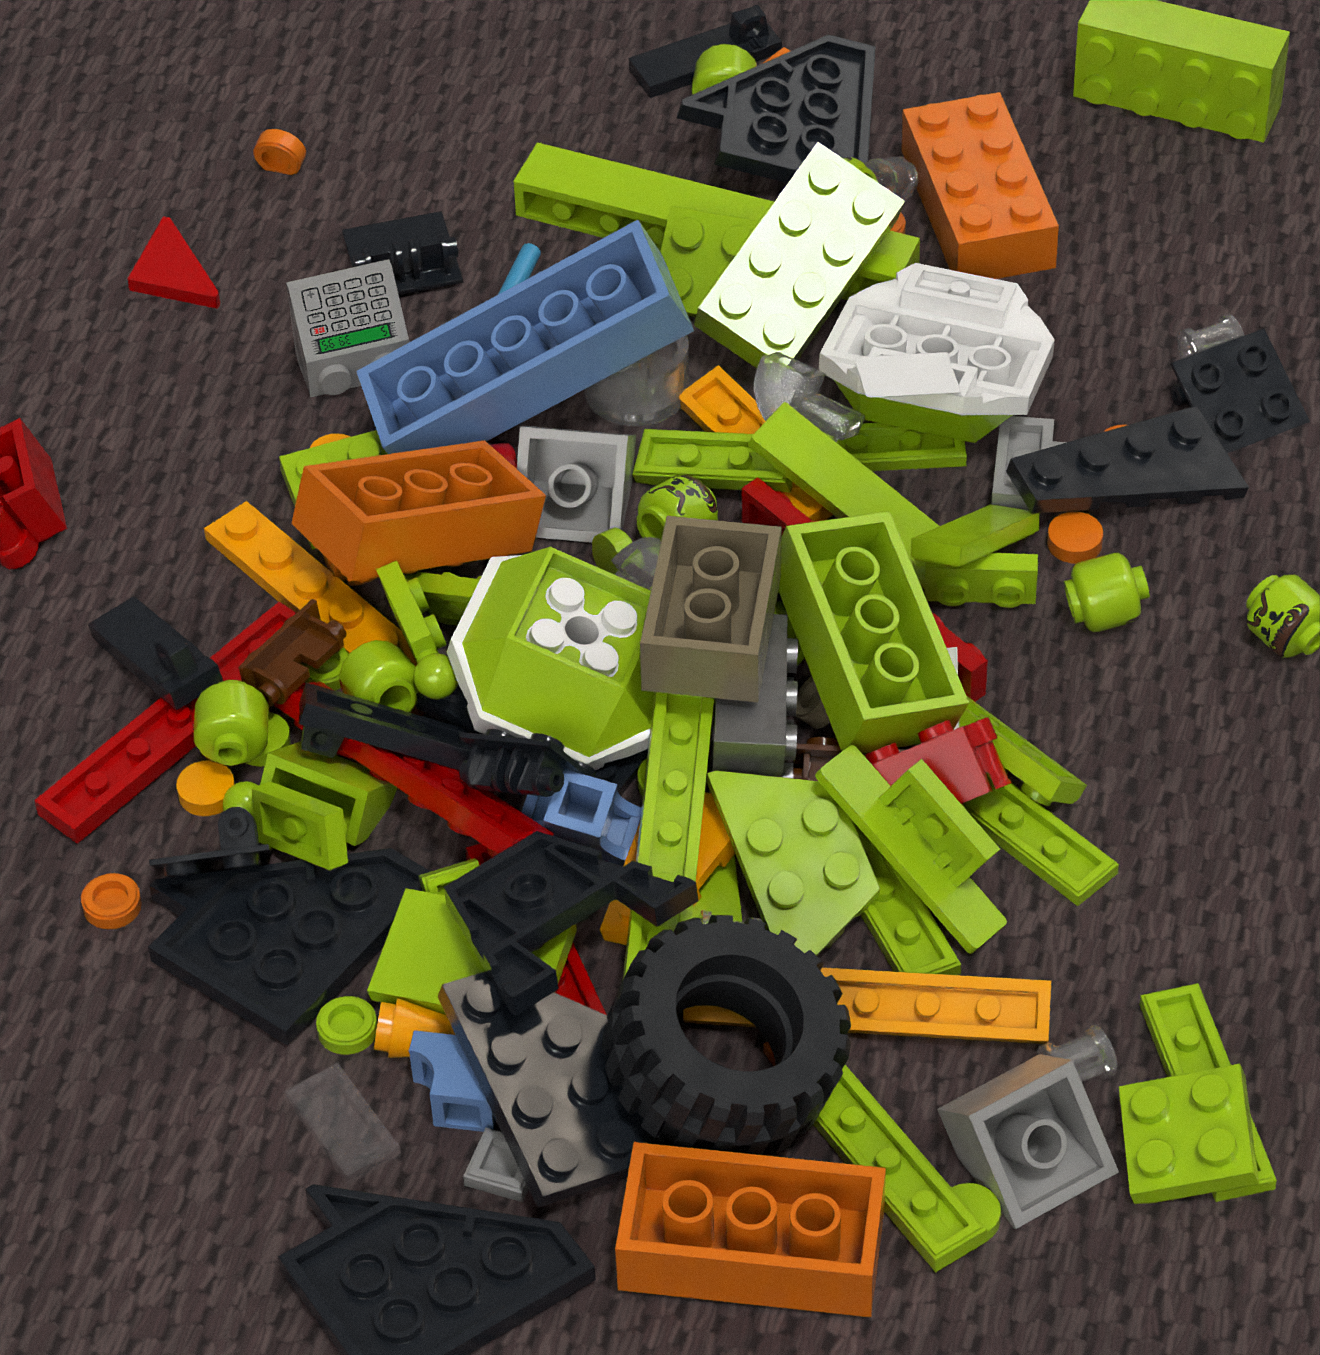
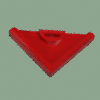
(172, 270)

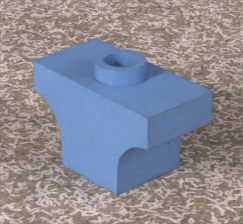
(588, 814)
(454, 1090)

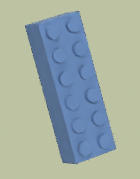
(527, 346)

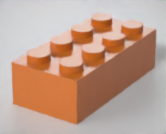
(980, 187)
(417, 509)
(751, 1229)

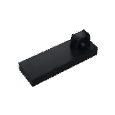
(675, 63)
(155, 652)
(333, 716)

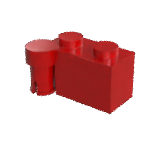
(28, 496)
(955, 757)

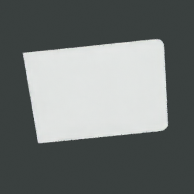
(907, 374)

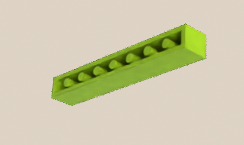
(607, 195)

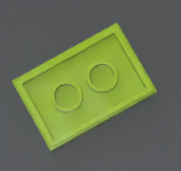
(431, 950)

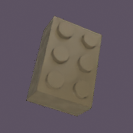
(711, 609)

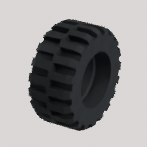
(762, 981)

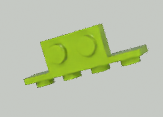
(923, 838)

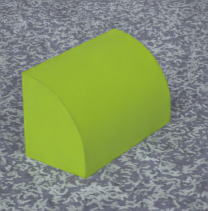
(334, 782)

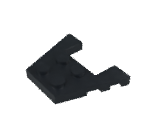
(539, 892)

